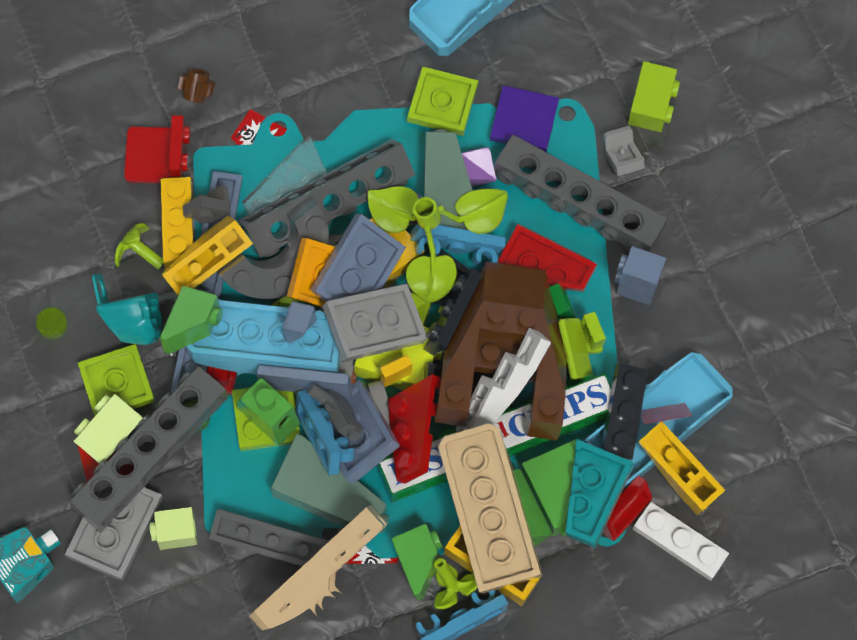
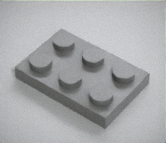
(374, 322)
(119, 542)

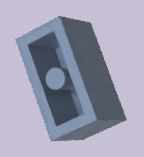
(639, 275)

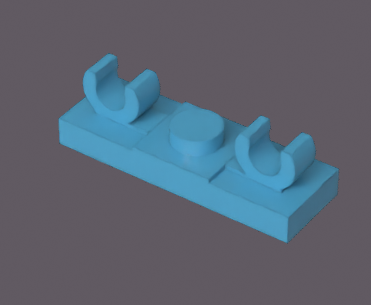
(460, 241)
(319, 431)
(464, 620)

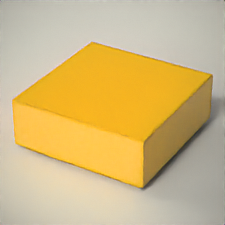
(395, 370)

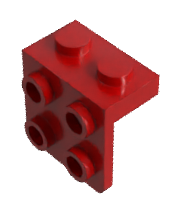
(157, 152)

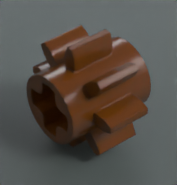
(196, 85)

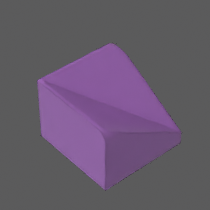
(479, 166)

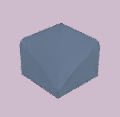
(298, 321)

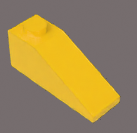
(207, 255)
(681, 468)

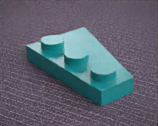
(594, 491)

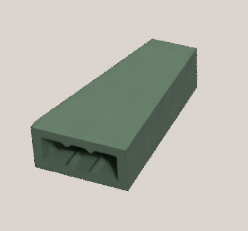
(445, 173)
(306, 485)

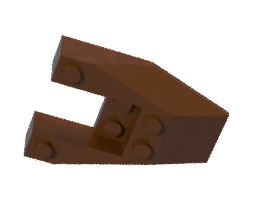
(494, 323)

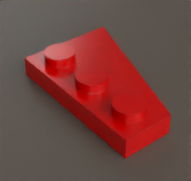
(537, 252)
(410, 423)

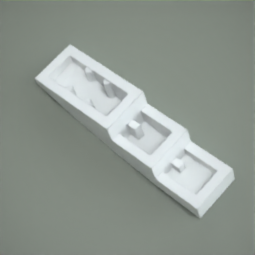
(514, 371)

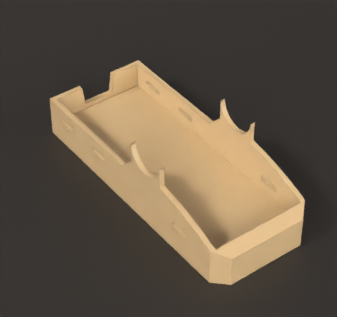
(489, 507)
(318, 575)

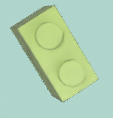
(108, 428)

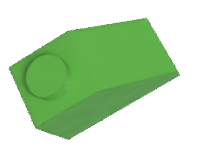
(190, 319)
(417, 554)

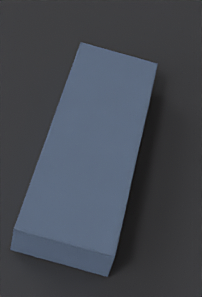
(298, 379)

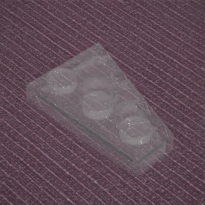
(292, 173)

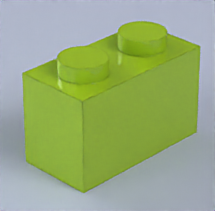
(652, 97)

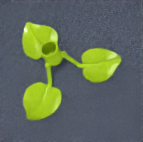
(396, 206)

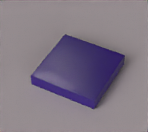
(525, 116)

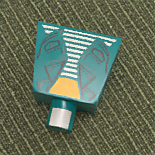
(25, 561)

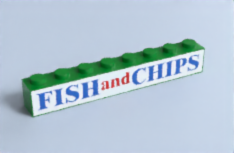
(584, 406)

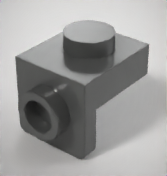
(209, 207)

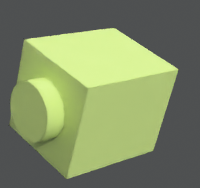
(174, 528)

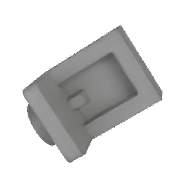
(622, 151)

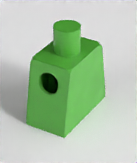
(267, 409)

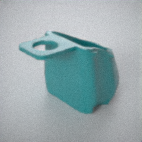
(130, 319)

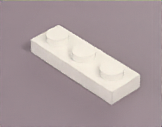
(680, 541)

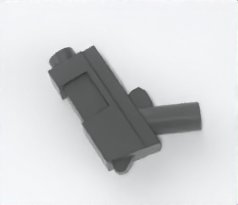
(339, 411)

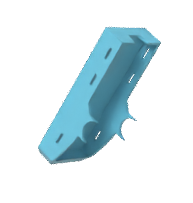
(450, 23)
(255, 336)
(688, 382)

